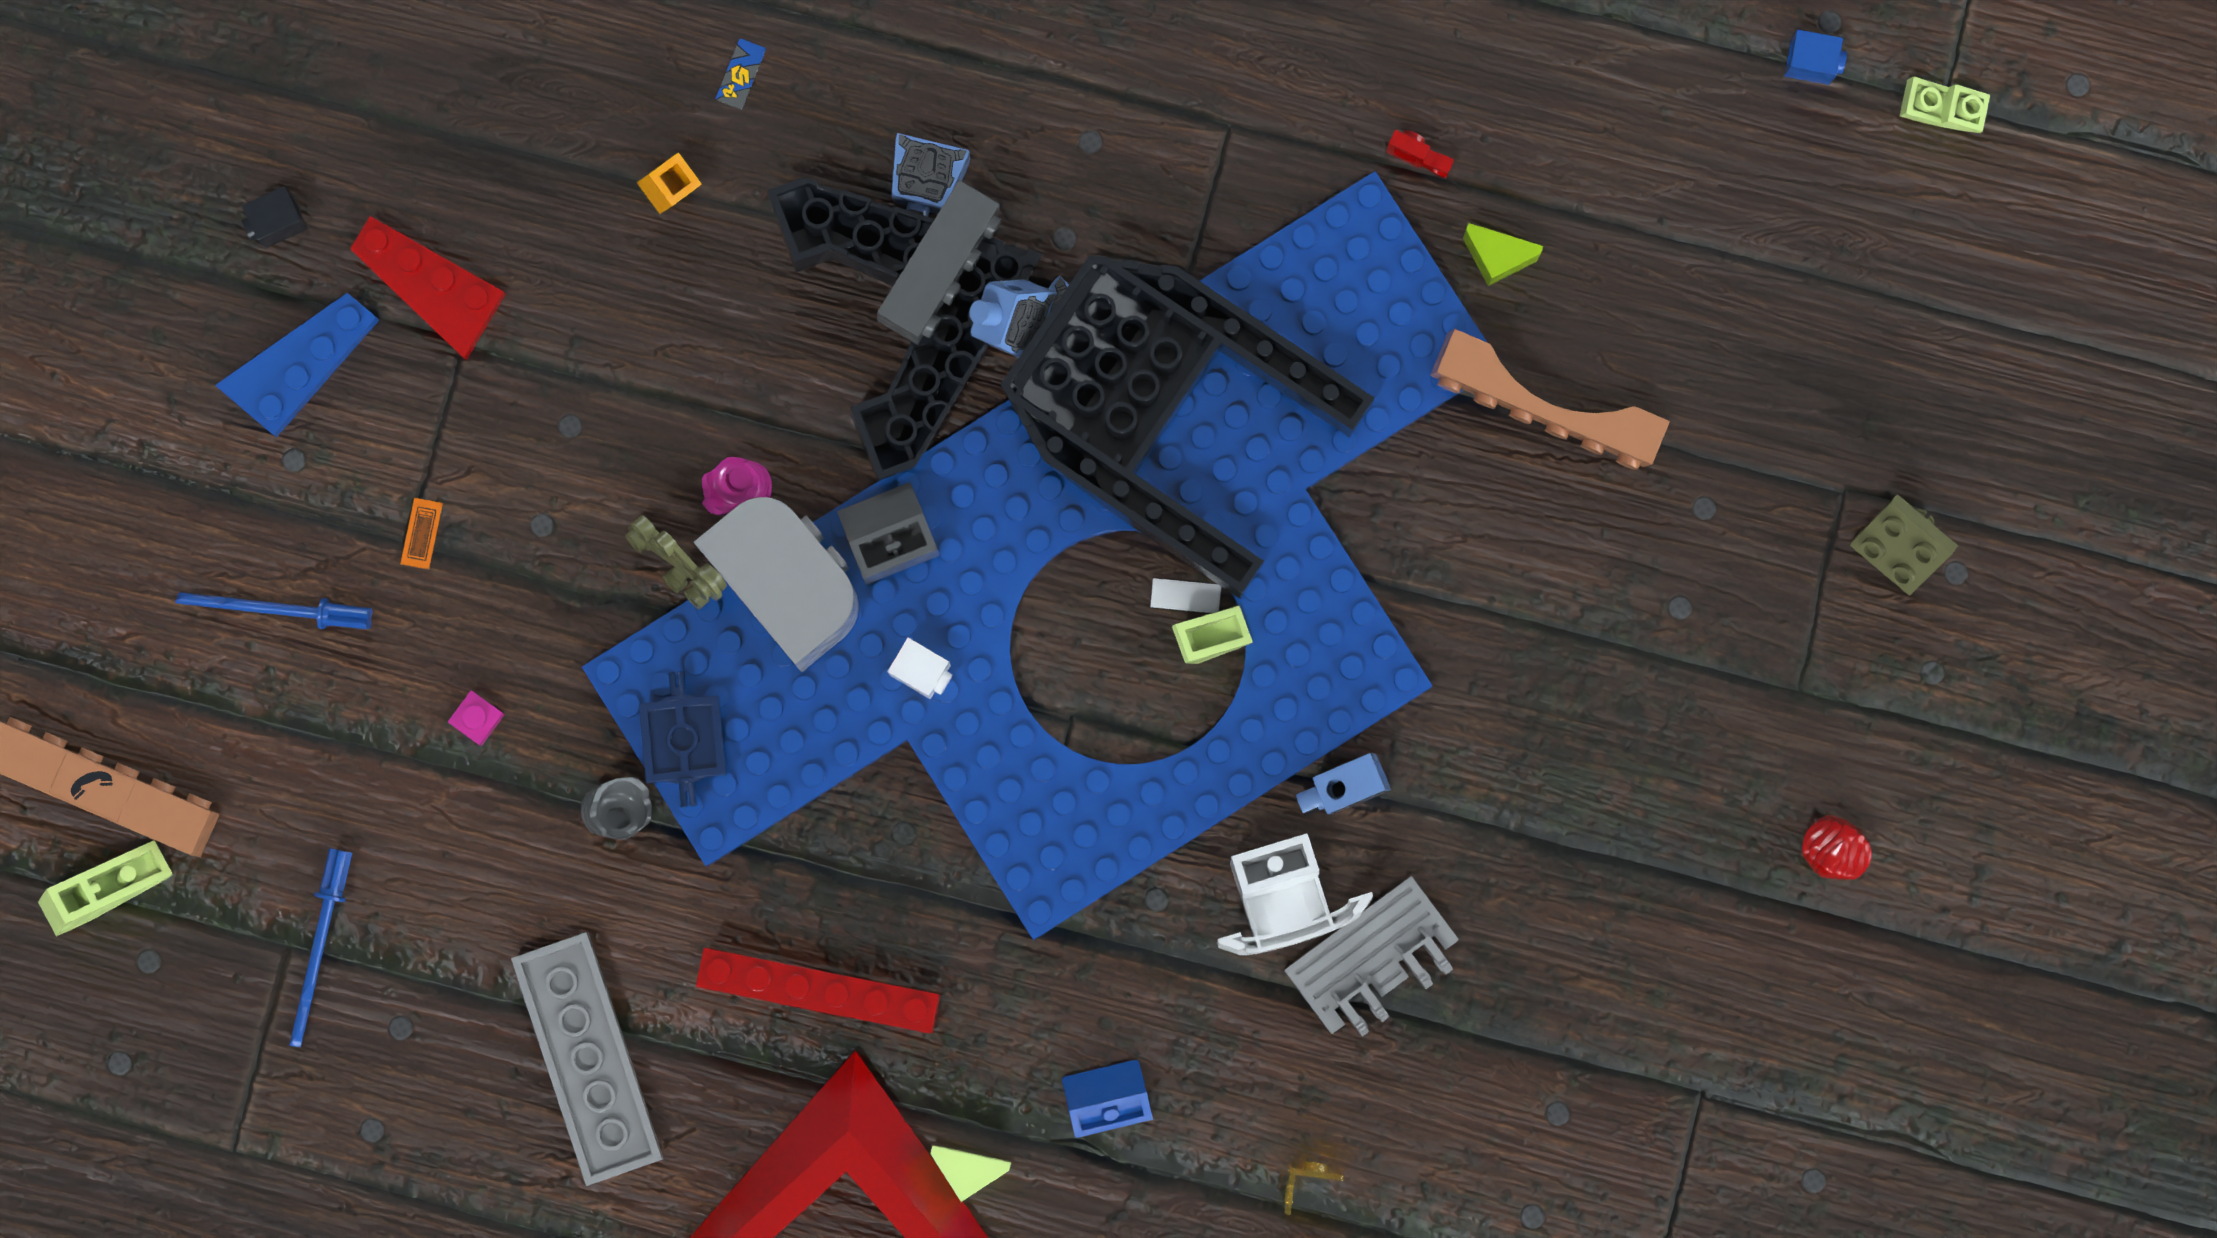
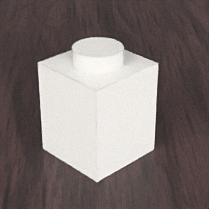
(920, 669)

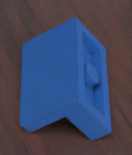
(1107, 1098)

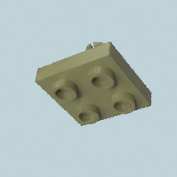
(1904, 544)

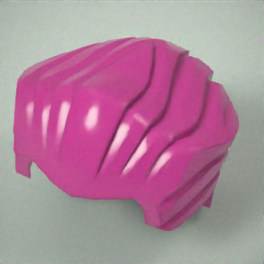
(733, 483)

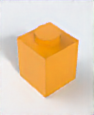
(669, 183)

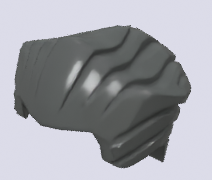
(617, 808)

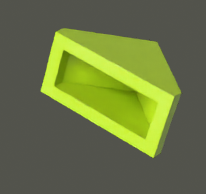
(1499, 253)

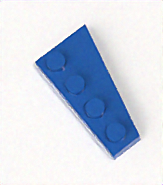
(293, 369)

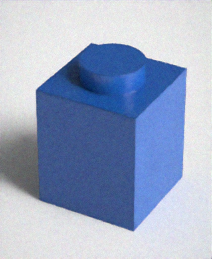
(1815, 57)

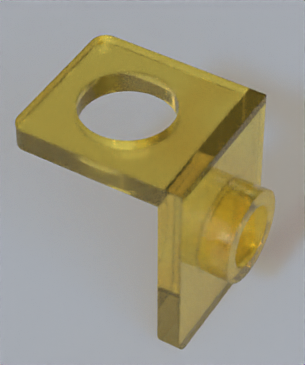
(1310, 1169)

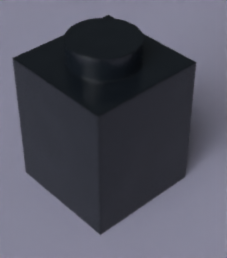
(273, 217)

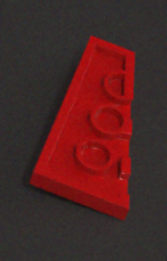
(435, 288)

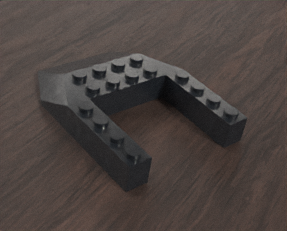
(1118, 369)

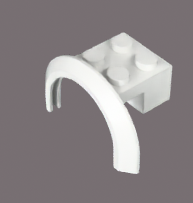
(1284, 898)

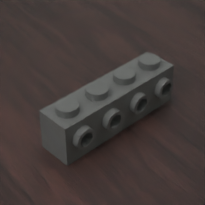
(939, 262)

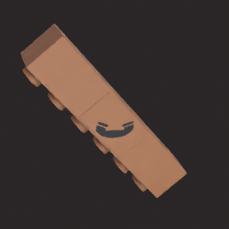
(104, 790)

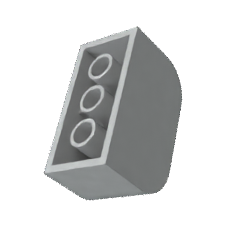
(784, 576)

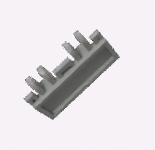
(1370, 953)

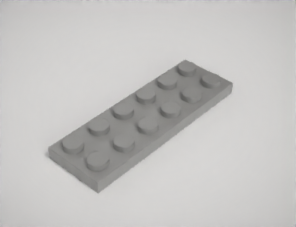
(587, 1058)

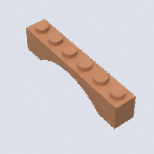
(1474, 367)

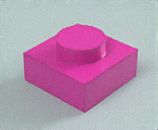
(476, 718)

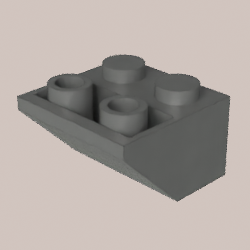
(888, 533)

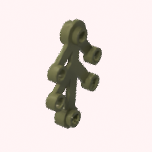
(705, 580)

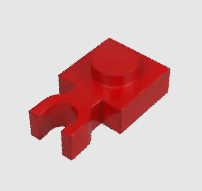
(1412, 149)

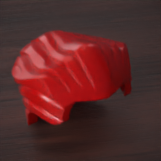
(1836, 849)

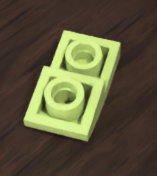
(1944, 106)

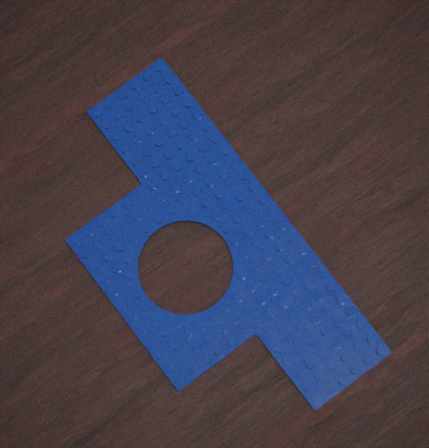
(1238, 454)

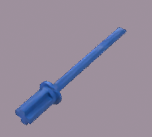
(326, 613)
(330, 890)

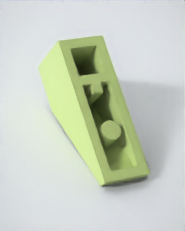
(103, 887)

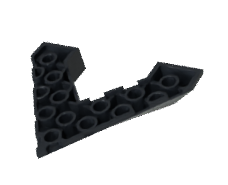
(879, 241)

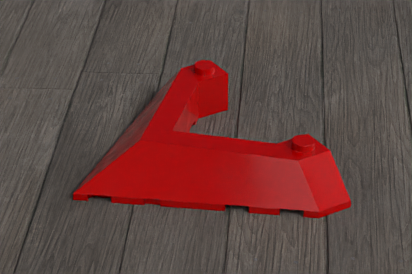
(841, 1131)

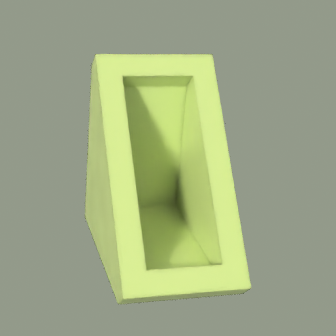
(1212, 635)
(967, 1170)

